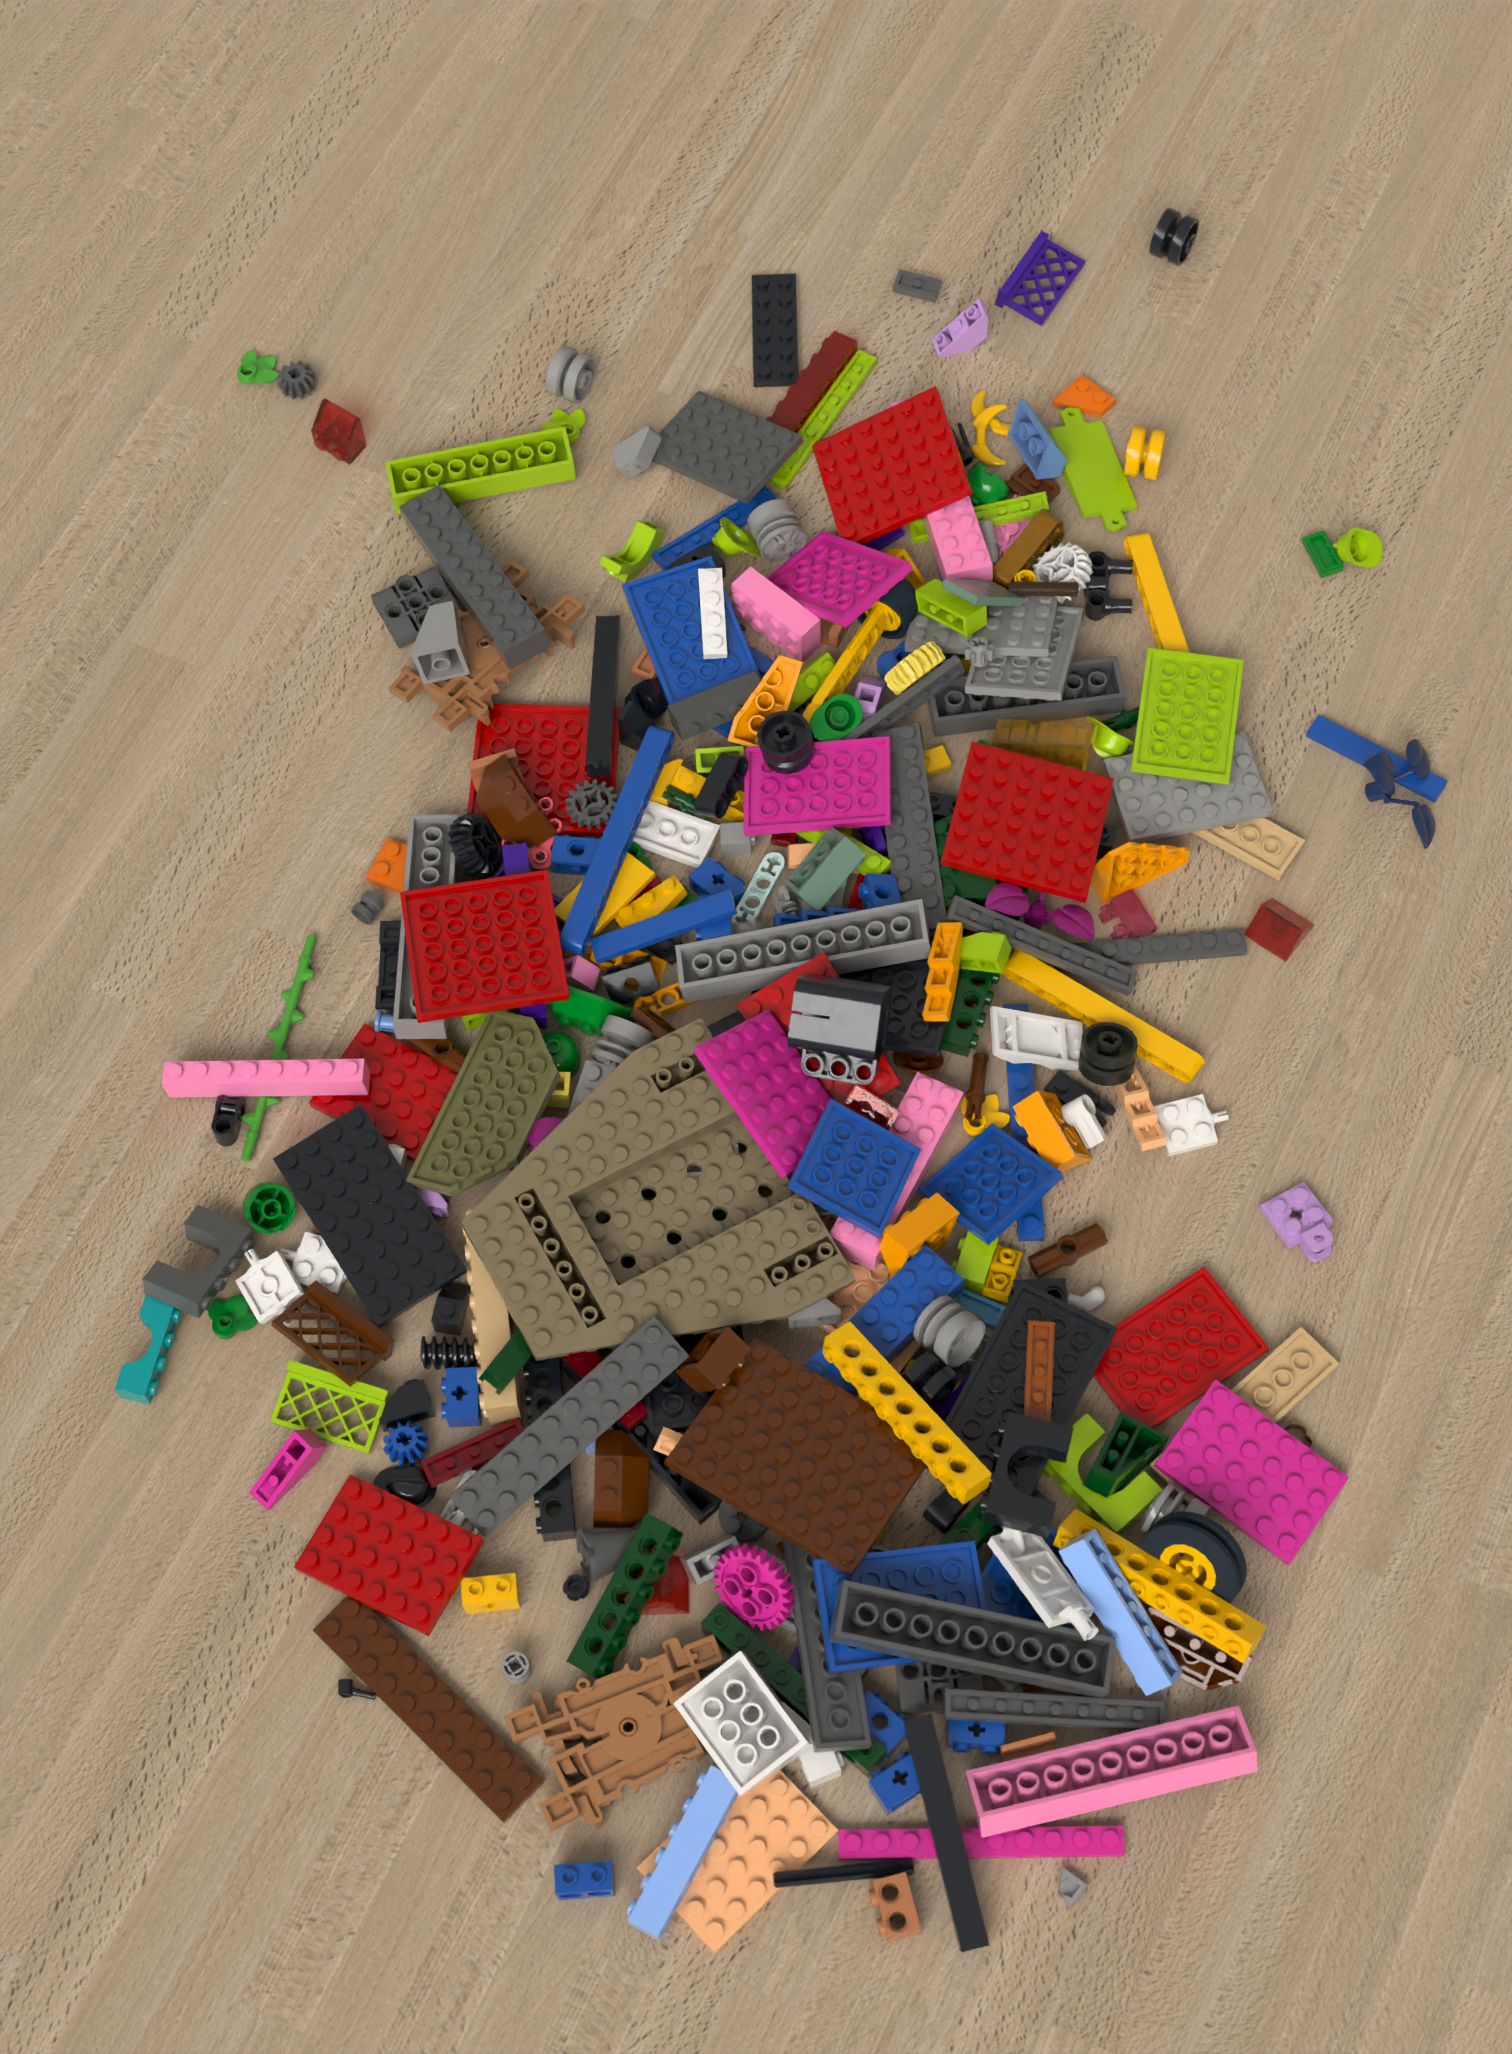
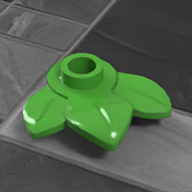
(257, 369)

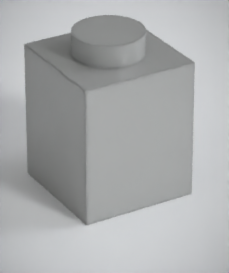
(734, 840)

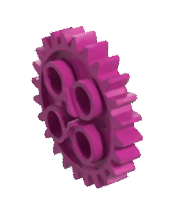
(754, 1587)

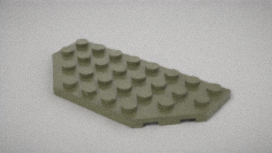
(489, 1107)

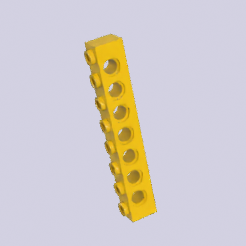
(919, 1417)
(1172, 1591)

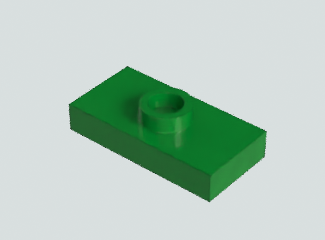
(1322, 554)

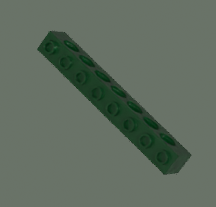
(963, 1040)
(780, 1675)

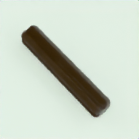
(1044, 588)

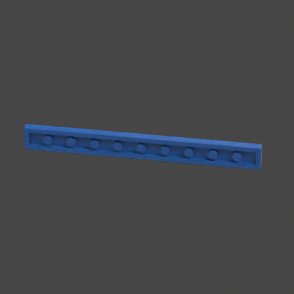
(1020, 1086)

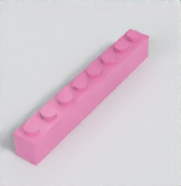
(266, 1078)

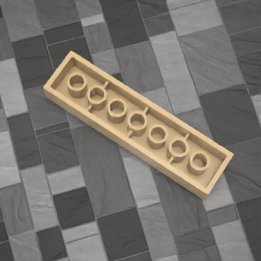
(492, 1330)

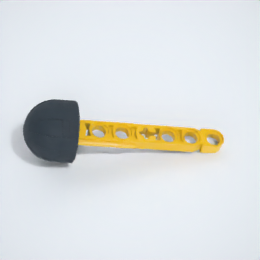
(886, 618)

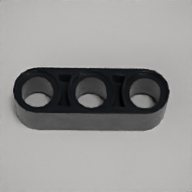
(721, 785)

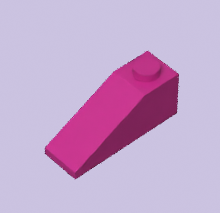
(288, 1467)

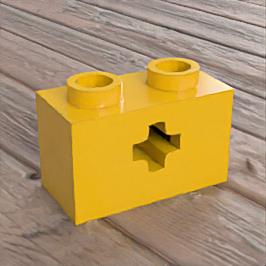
(490, 1593)

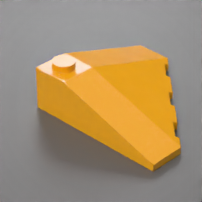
(1134, 866)

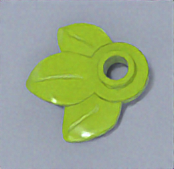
(572, 422)

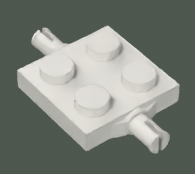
(1188, 1124)
(315, 1262)
(269, 1286)

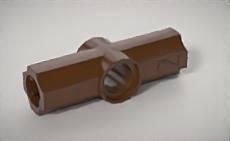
(452, 1059)
(1054, 1258)

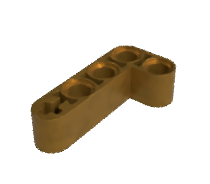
(1040, 533)

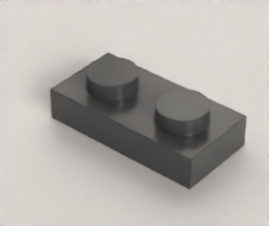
(917, 285)

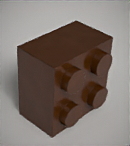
(713, 1360)

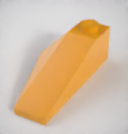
(769, 697)

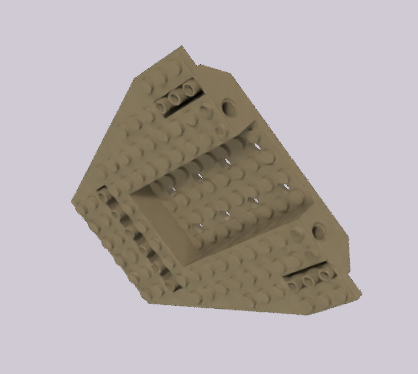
(634, 1135)

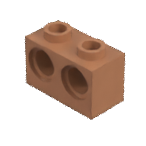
(901, 1906)

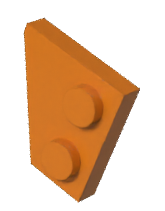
(1086, 397)
(389, 866)

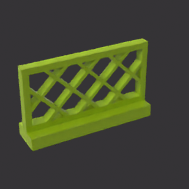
(330, 1382)

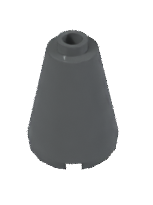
(602, 1549)

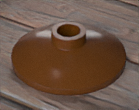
(918, 1063)

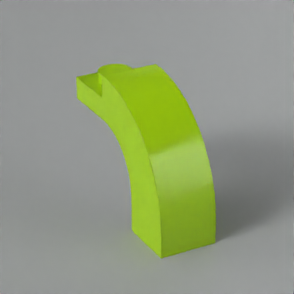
(636, 553)

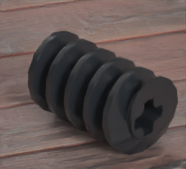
(447, 1353)

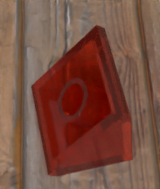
(1278, 929)
(670, 1592)

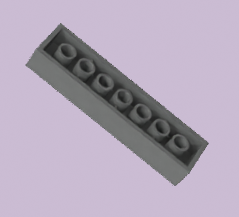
(1090, 690)

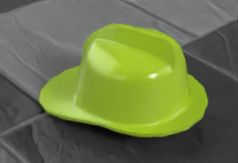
(734, 540)
(1360, 547)
(1107, 742)

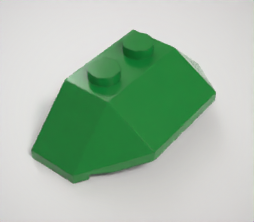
(587, 1011)

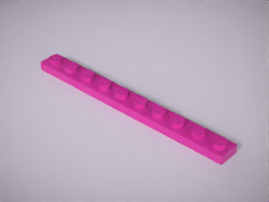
(1019, 1843)

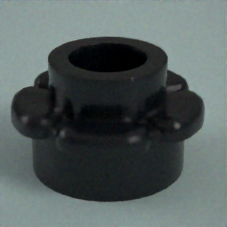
(571, 1582)

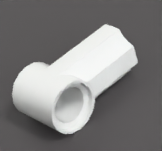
(1082, 1116)

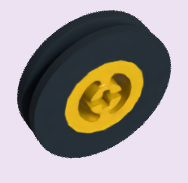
(1205, 1547)

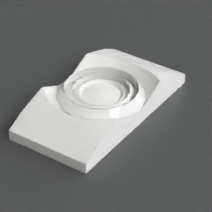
(1035, 1039)

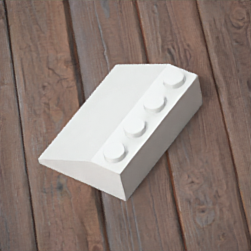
(742, 1723)

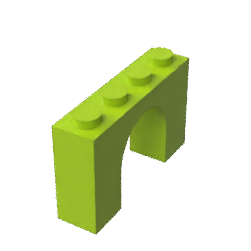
(1117, 1510)

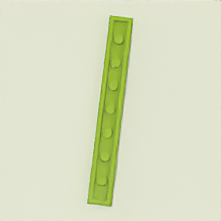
(826, 415)

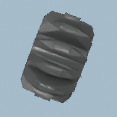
(296, 380)

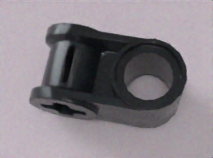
(227, 1116)
(944, 1511)

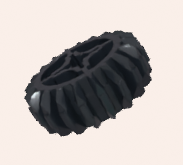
(475, 845)

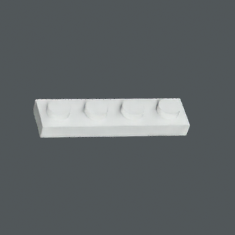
(712, 613)

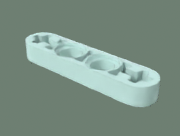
(757, 893)

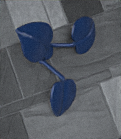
(1383, 788)

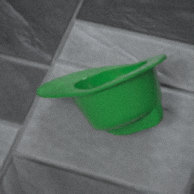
(836, 718)

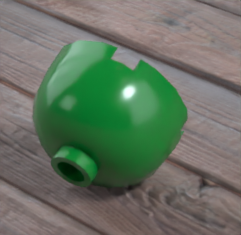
(986, 487)
(564, 1052)
(269, 1207)

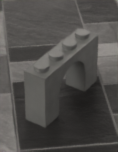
(196, 1290)

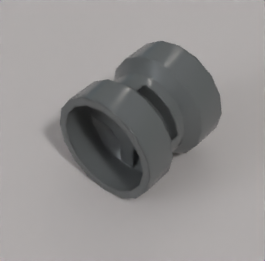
(368, 907)

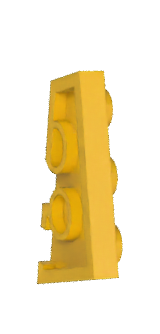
(654, 902)

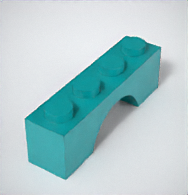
(139, 1379)

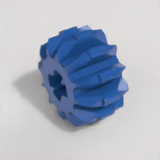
(410, 1433)

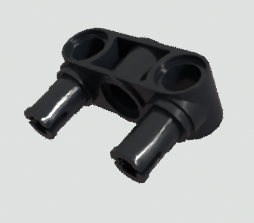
(1098, 588)

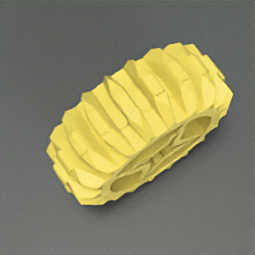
(914, 667)

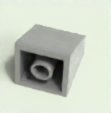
(441, 645)

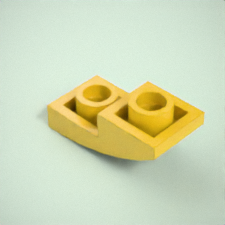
(1002, 1273)

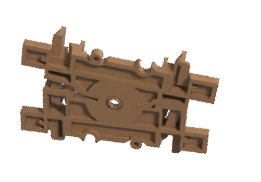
(472, 693)
(622, 1758)

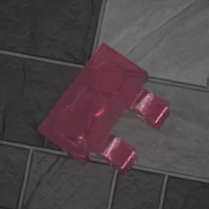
(1132, 913)

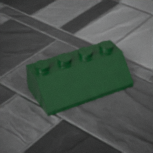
(956, 881)

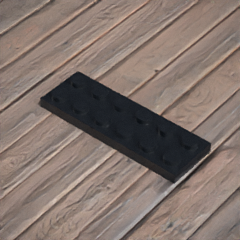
(774, 330)

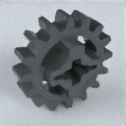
(590, 801)

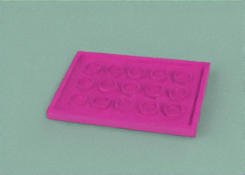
(838, 577)
(838, 789)
(766, 1087)
(1251, 1472)

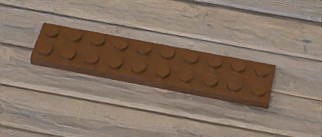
(429, 1707)

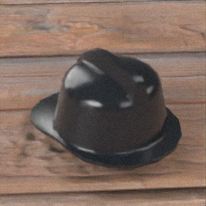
(648, 697)
(406, 1483)

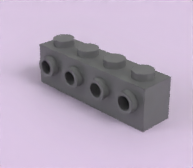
(712, 706)

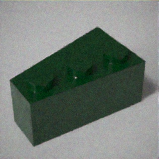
(1124, 1454)

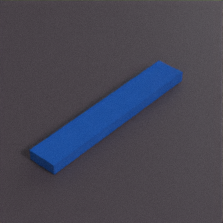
(703, 533)
(1360, 750)
(663, 926)

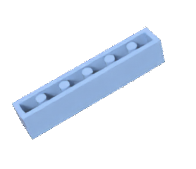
(1120, 1612)
(683, 1854)

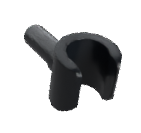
(346, 1690)

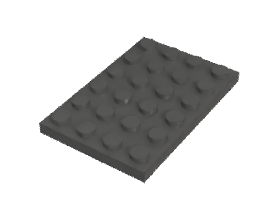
(724, 447)

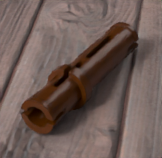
(975, 1095)

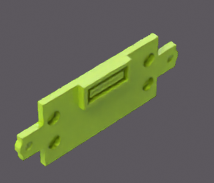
(1093, 470)

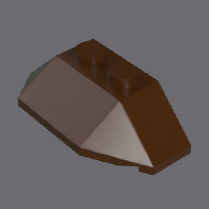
(512, 806)
(619, 1481)
(1197, 1658)

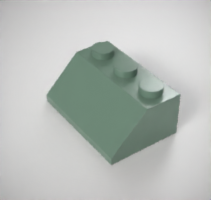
(825, 869)

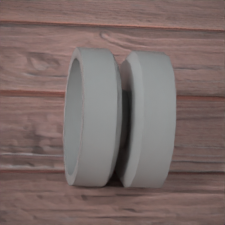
(571, 374)

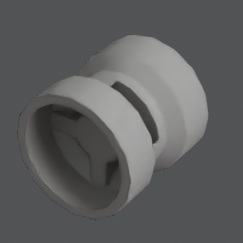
(519, 1672)

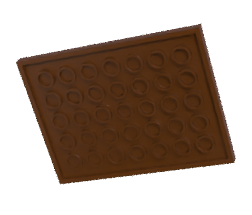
(799, 1457)

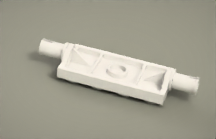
(1044, 1580)

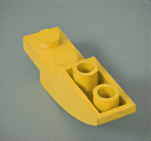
(691, 782)

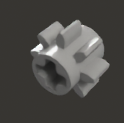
(979, 651)

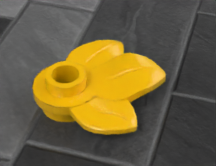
(989, 1115)

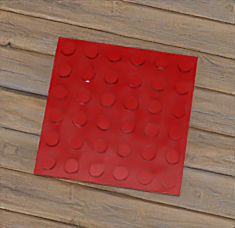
(892, 468)
(549, 752)
(1027, 822)
(483, 946)

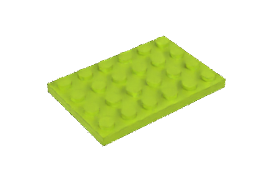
(1187, 716)

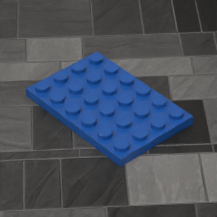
(670, 626)
(932, 1572)

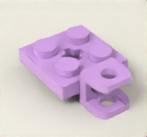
(1310, 1230)

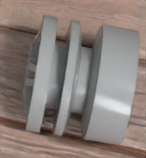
(776, 530)
(623, 1040)
(949, 1331)
(1165, 1504)

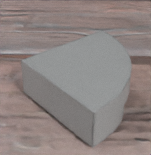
(1070, 1887)

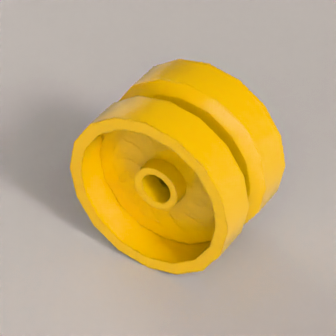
(1144, 452)

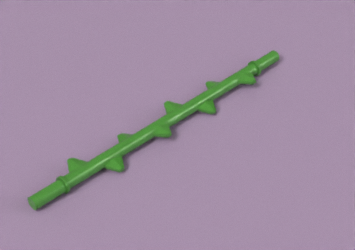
(280, 1035)

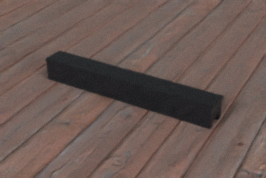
(603, 696)
(695, 1499)
(946, 1833)

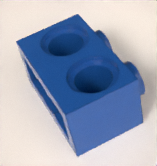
(584, 1880)

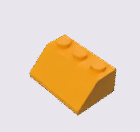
(1049, 1132)
(927, 1224)

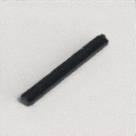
(842, 1873)

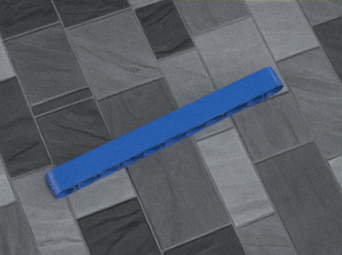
(616, 840)

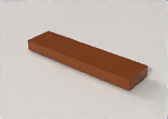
(1039, 1369)

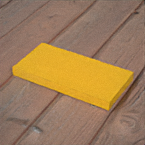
(630, 882)

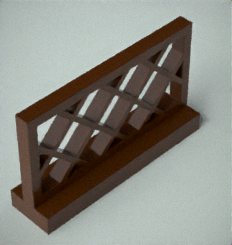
(347, 1322)

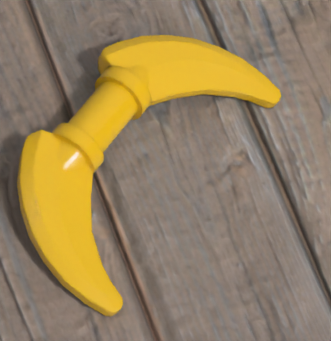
(977, 406)
(980, 424)

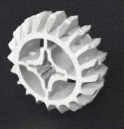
(1058, 566)

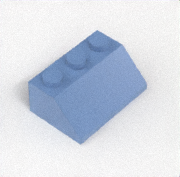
(1036, 443)

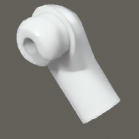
(1088, 1301)

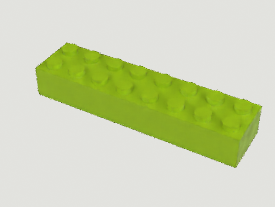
(484, 468)

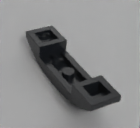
(389, 950)

